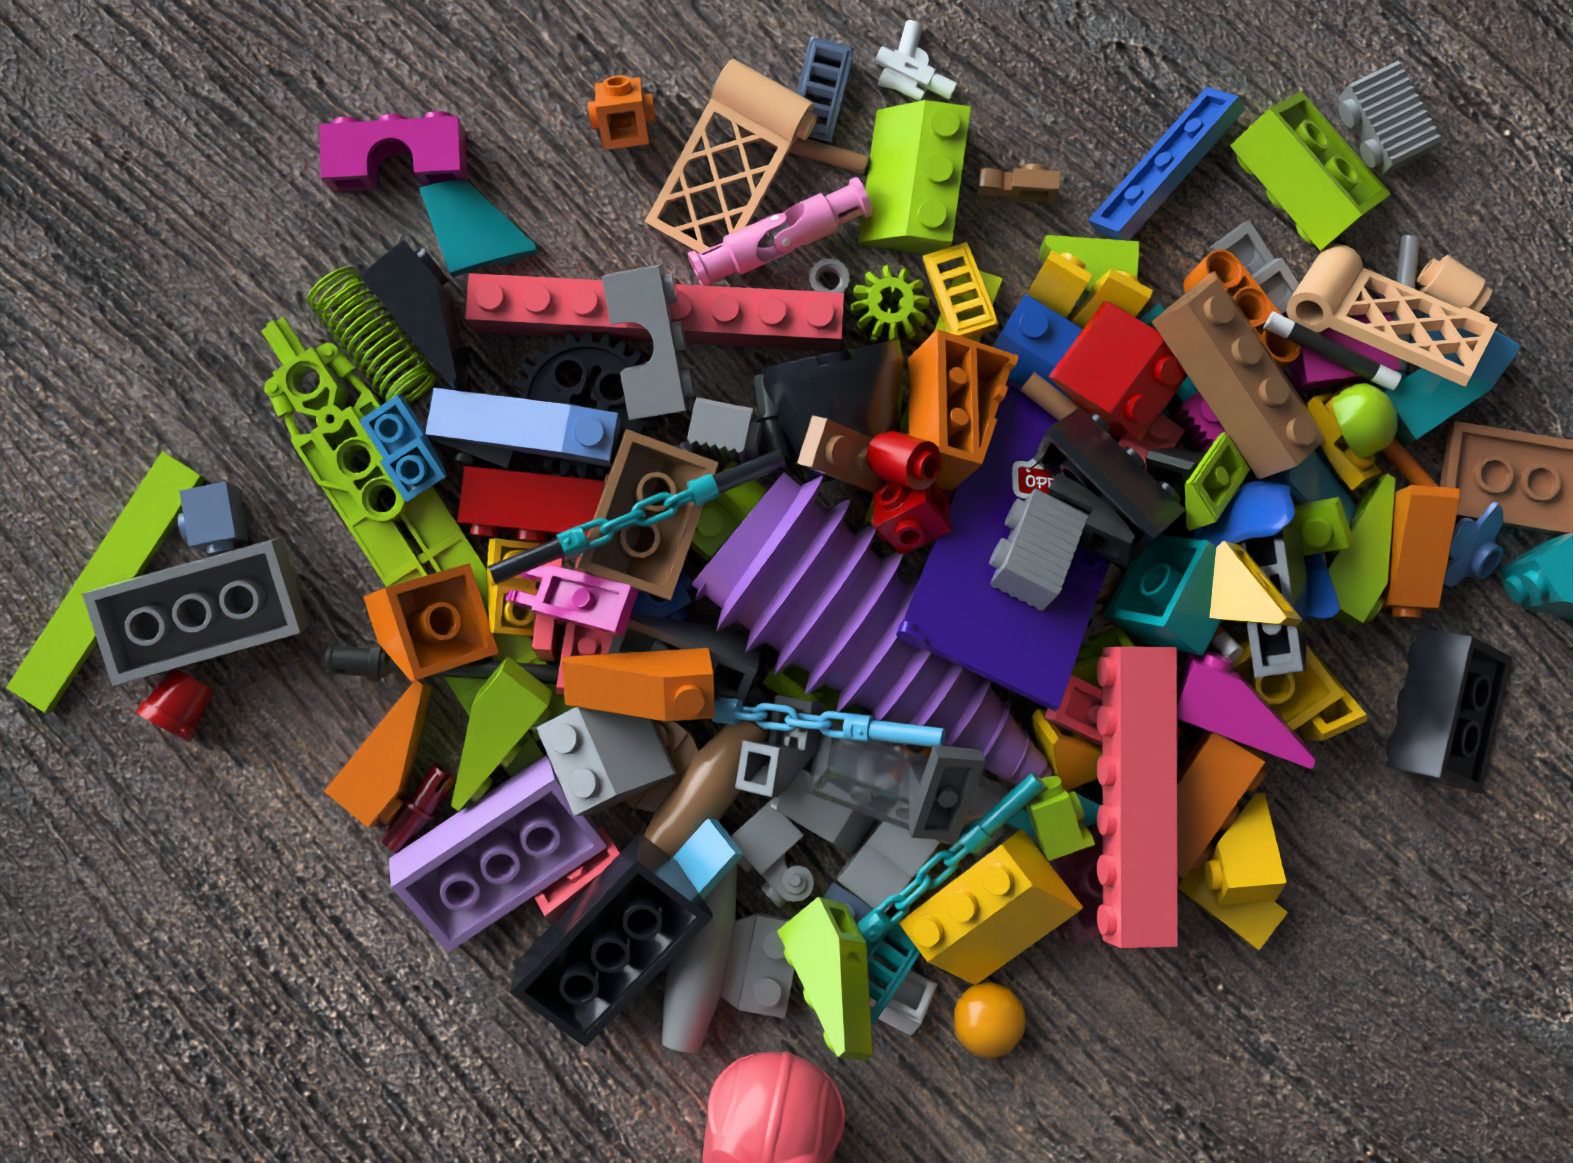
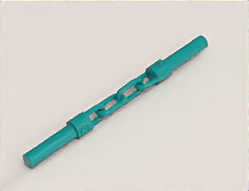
(973, 839)

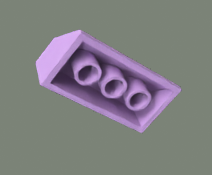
(493, 855)

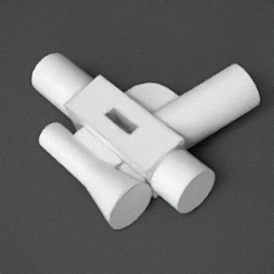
(909, 67)

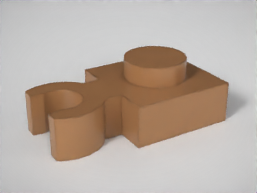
(1026, 184)

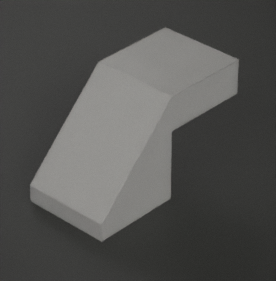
(828, 820)

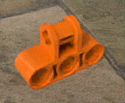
(1248, 296)

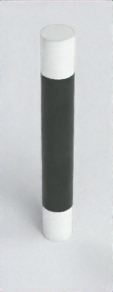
(1332, 351)

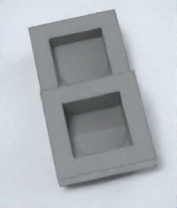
(1269, 273)

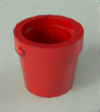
(176, 704)

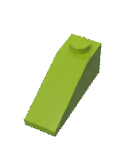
(1363, 568)

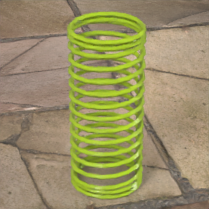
(406, 381)

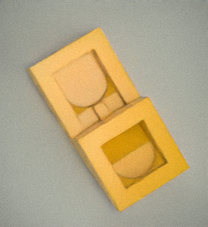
(1249, 921)

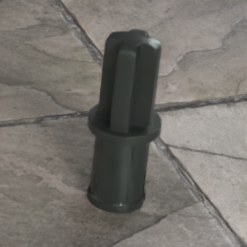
(772, 431)

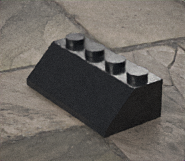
(611, 941)

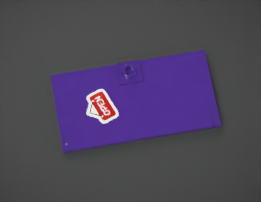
(956, 606)

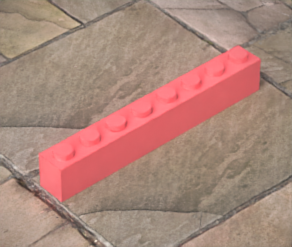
(707, 312)

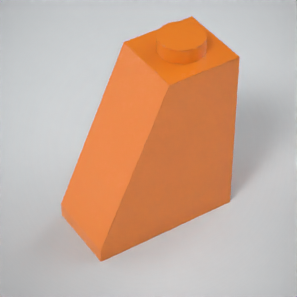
(1419, 549)

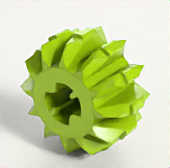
(892, 288)

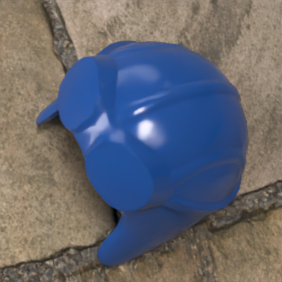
(1262, 511)

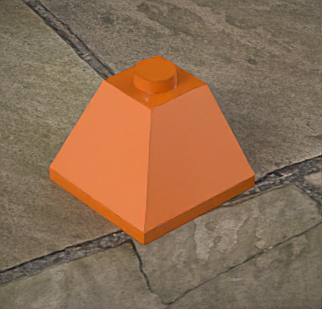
(432, 622)

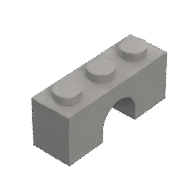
(645, 299)

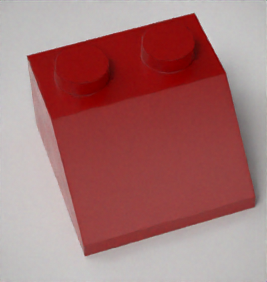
(1120, 372)

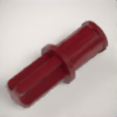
(418, 809)

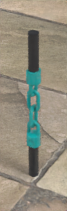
(575, 541)

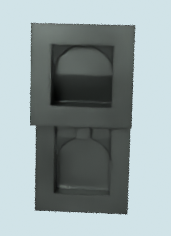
(1104, 529)

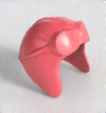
(773, 1112)

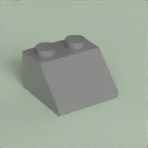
(604, 757)

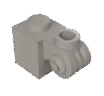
(764, 844)

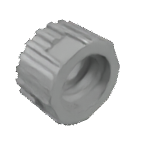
(833, 266)

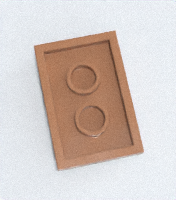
(1514, 468)

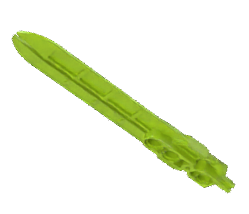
(354, 495)

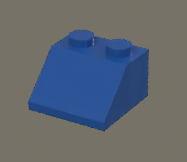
(1038, 338)

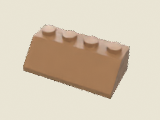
(1239, 378)

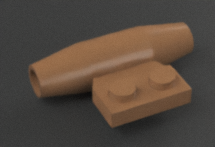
(702, 782)

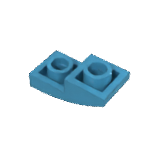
(404, 447)

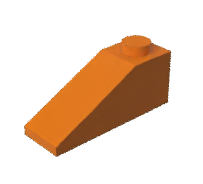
(643, 684)
(383, 765)

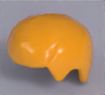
(989, 1020)

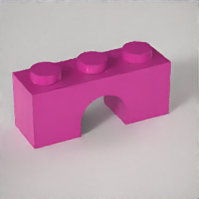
(355, 149)

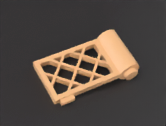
(756, 106)
(1337, 290)

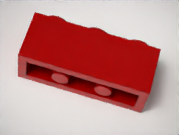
(525, 503)

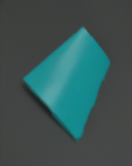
(472, 228)

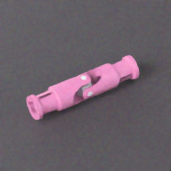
(788, 230)

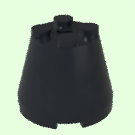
(848, 387)

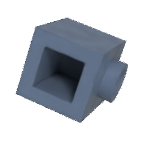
(213, 518)

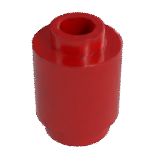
(904, 459)

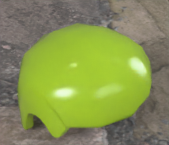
(1365, 419)

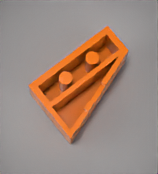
(1208, 789)

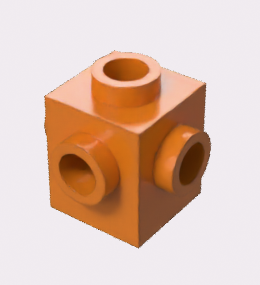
(621, 112)

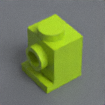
(1058, 820)

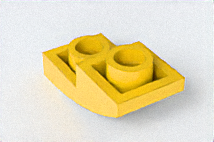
(1060, 282)
(1113, 287)
(1351, 469)
(502, 615)

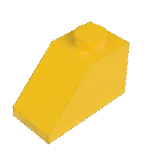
(1247, 859)

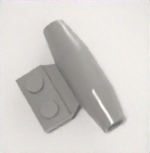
(726, 959)

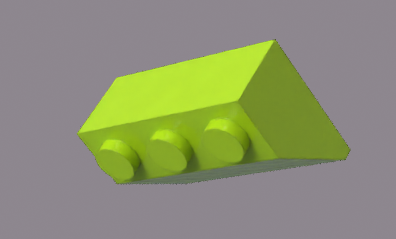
(1309, 170)
(915, 176)

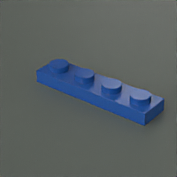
(1166, 164)

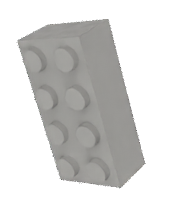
(196, 611)

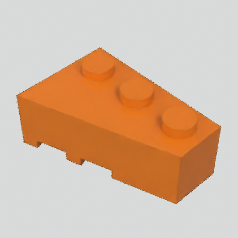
(955, 400)

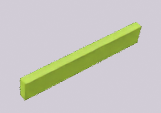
(120, 557)

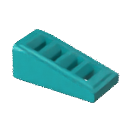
(898, 951)

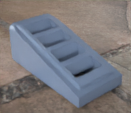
(833, 54)

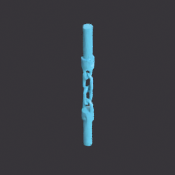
(855, 727)

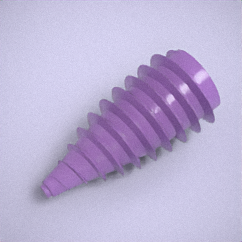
(836, 613)

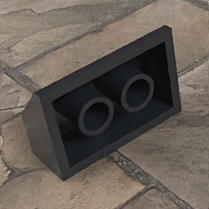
(1087, 454)
(1448, 710)

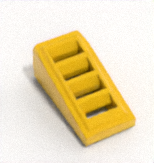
(972, 327)

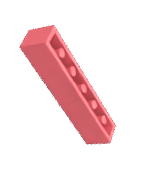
(1138, 796)

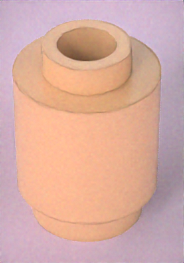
(1454, 284)

